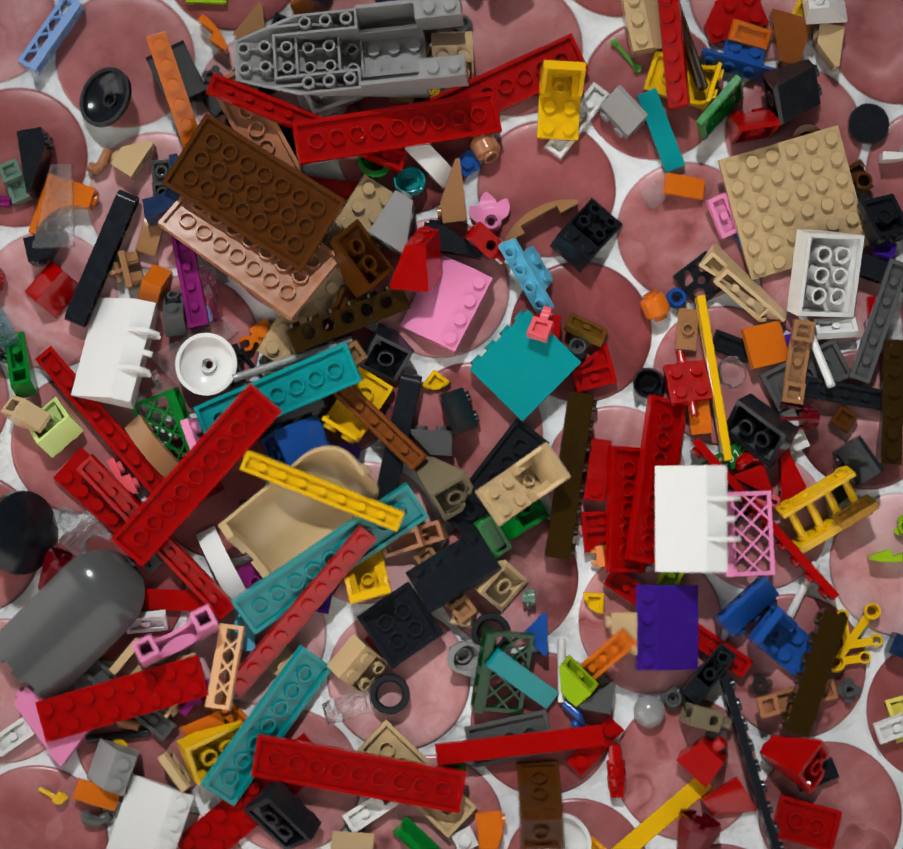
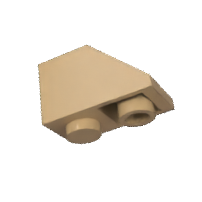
(25, 414)

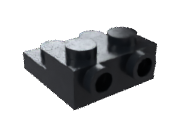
(882, 219)

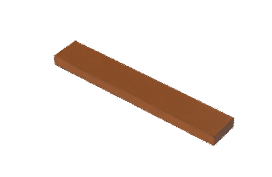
(381, 426)

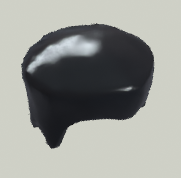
(648, 382)

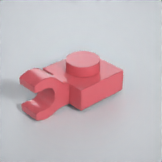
(541, 327)

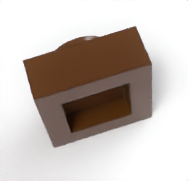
(843, 418)

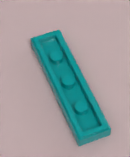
(661, 130)
(522, 678)

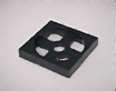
(691, 267)

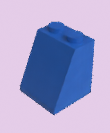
(295, 440)

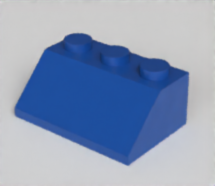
(747, 606)

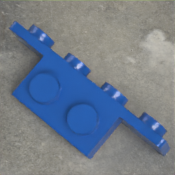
(737, 60)

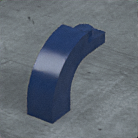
(158, 205)

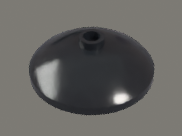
(105, 97)

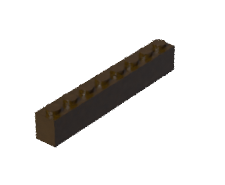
(566, 495)

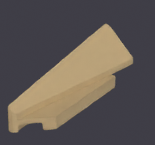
(740, 287)

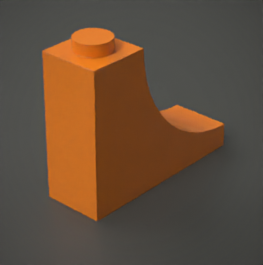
(84, 198)

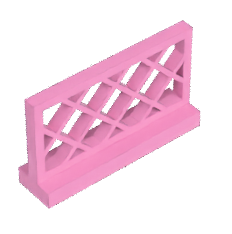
(731, 545)

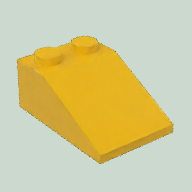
(204, 747)

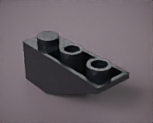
(708, 673)

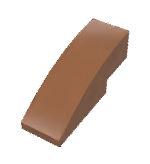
(417, 537)

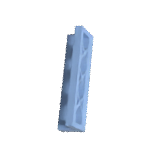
(55, 37)

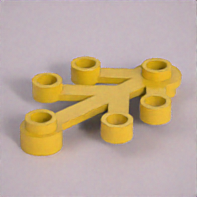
(851, 640)

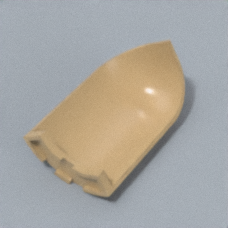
(284, 523)

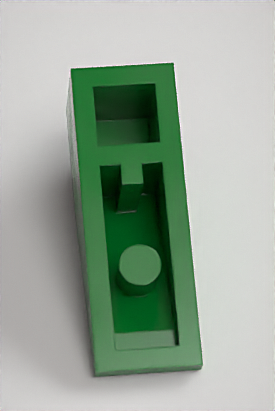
(21, 368)

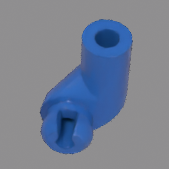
(575, 712)

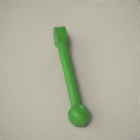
(636, 68)

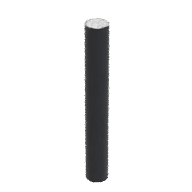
(118, 735)

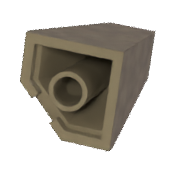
(445, 485)

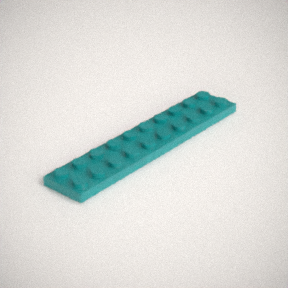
(276, 592)

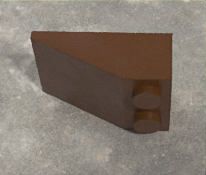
(360, 259)

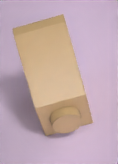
(828, 43)
(132, 158)

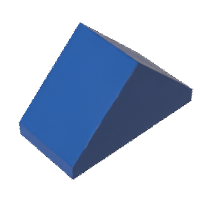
(539, 628)

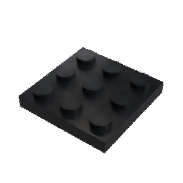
(400, 625)

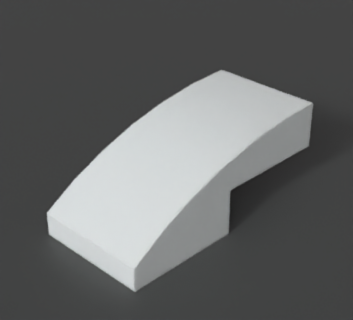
(891, 157)

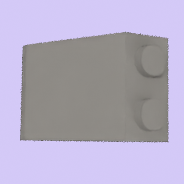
(394, 223)

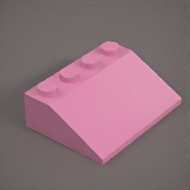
(449, 306)

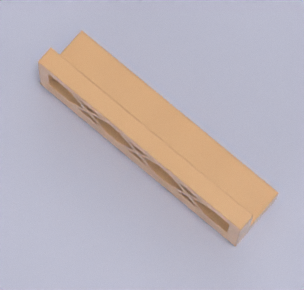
(221, 665)

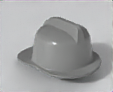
(463, 658)

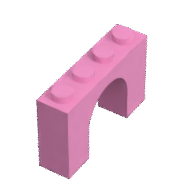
(156, 650)

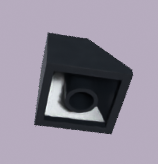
(386, 353)

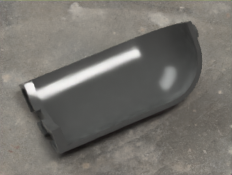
(73, 621)

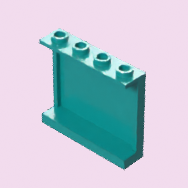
(523, 369)

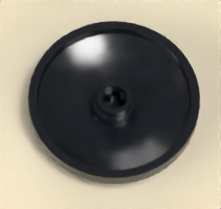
(25, 532)

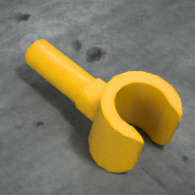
(59, 798)

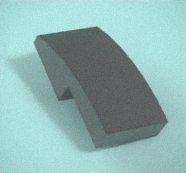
(159, 170)

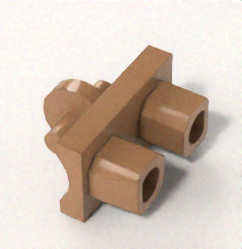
(127, 260)

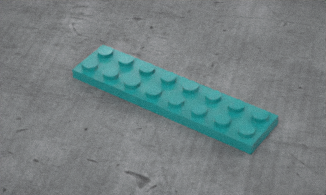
(293, 385)
(272, 717)

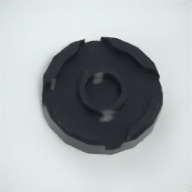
(868, 124)

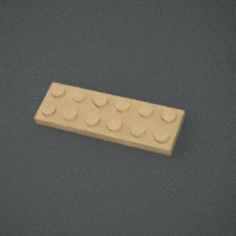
(391, 743)

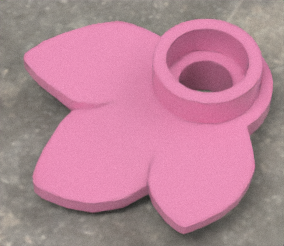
(490, 209)

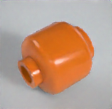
(655, 305)

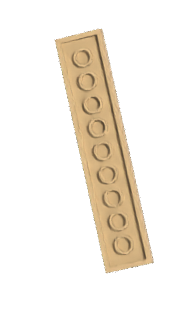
(363, 204)

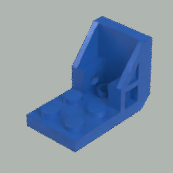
(780, 639)

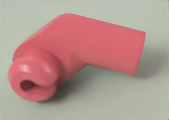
(761, 500)

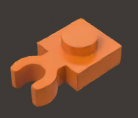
(258, 333)

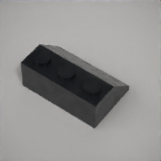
(760, 429)
(283, 816)

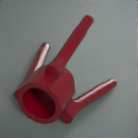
(807, 418)

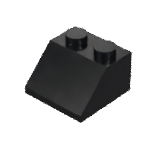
(459, 411)
(858, 458)

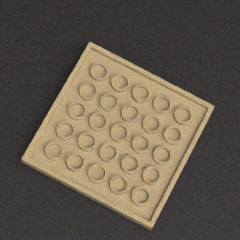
(789, 189)

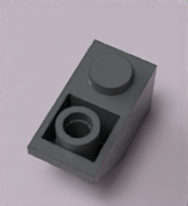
(174, 314)
(435, 442)

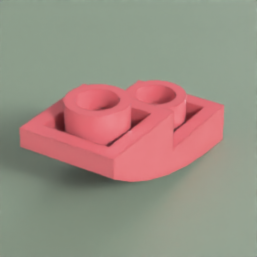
(128, 481)

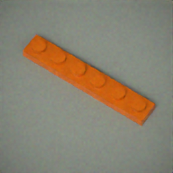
(172, 85)

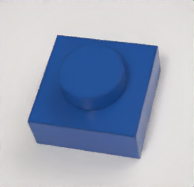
(469, 163)

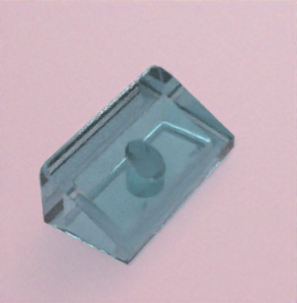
(7, 333)

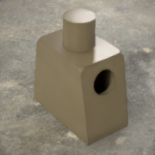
(704, 717)

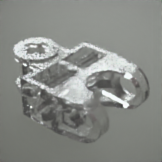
(80, 525)

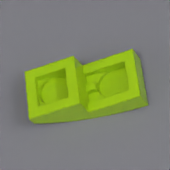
(885, 556)

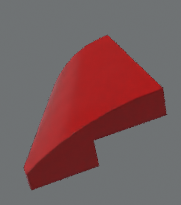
(728, 799)

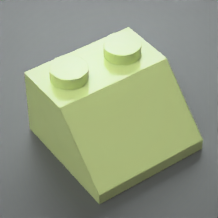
(60, 429)

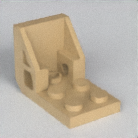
(522, 483)

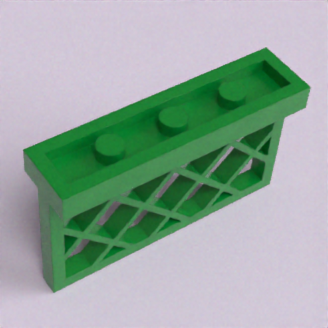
(179, 413)
(413, 835)

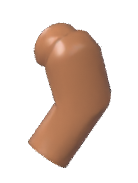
(102, 162)
(130, 724)

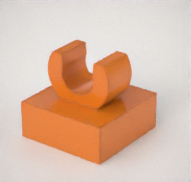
(600, 552)

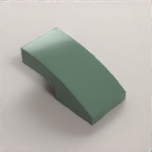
(14, 180)

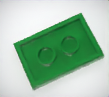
(720, 107)

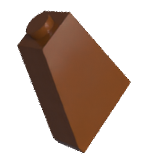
(788, 36)

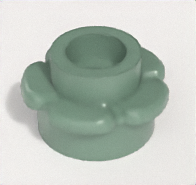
(529, 597)

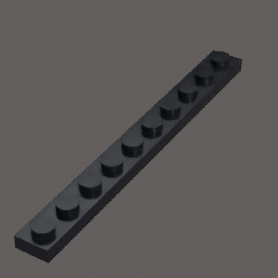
(752, 766)

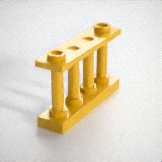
(823, 528)

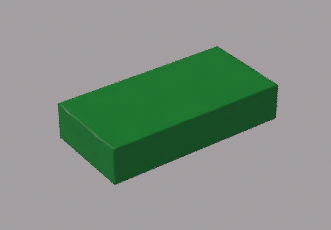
(493, 535)

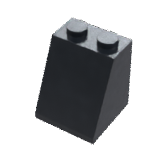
(191, 78)
(792, 89)

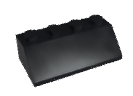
(453, 570)

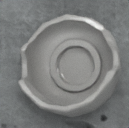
(649, 711)

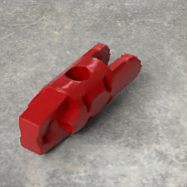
(616, 771)

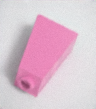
(59, 749)

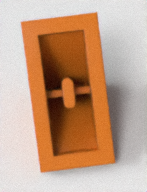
(154, 284)

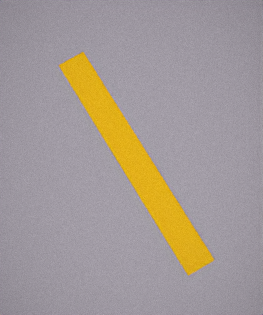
(663, 816)

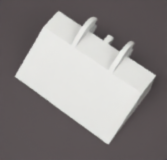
(116, 351)
(692, 518)

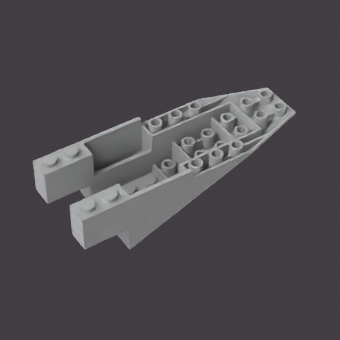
(354, 51)

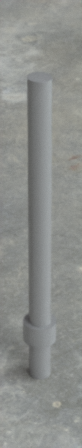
(288, 360)

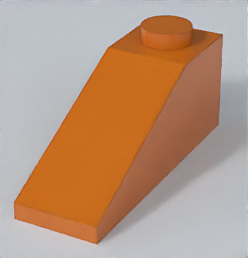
(490, 827)

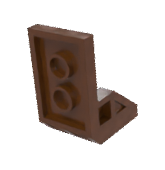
(540, 805)

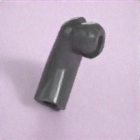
(95, 821)

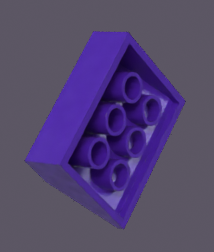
(666, 627)

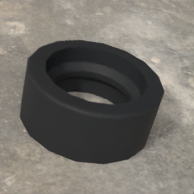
(489, 617)
(374, 696)

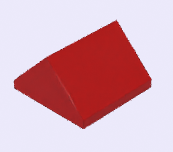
(52, 289)

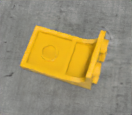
(698, 99)
(344, 421)

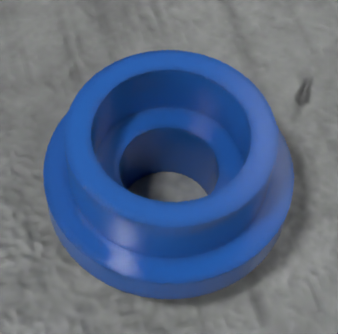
(676, 291)

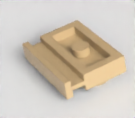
(175, 770)

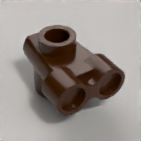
(858, 173)

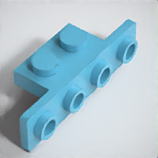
(529, 272)

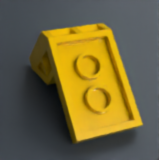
(560, 99)
(368, 579)

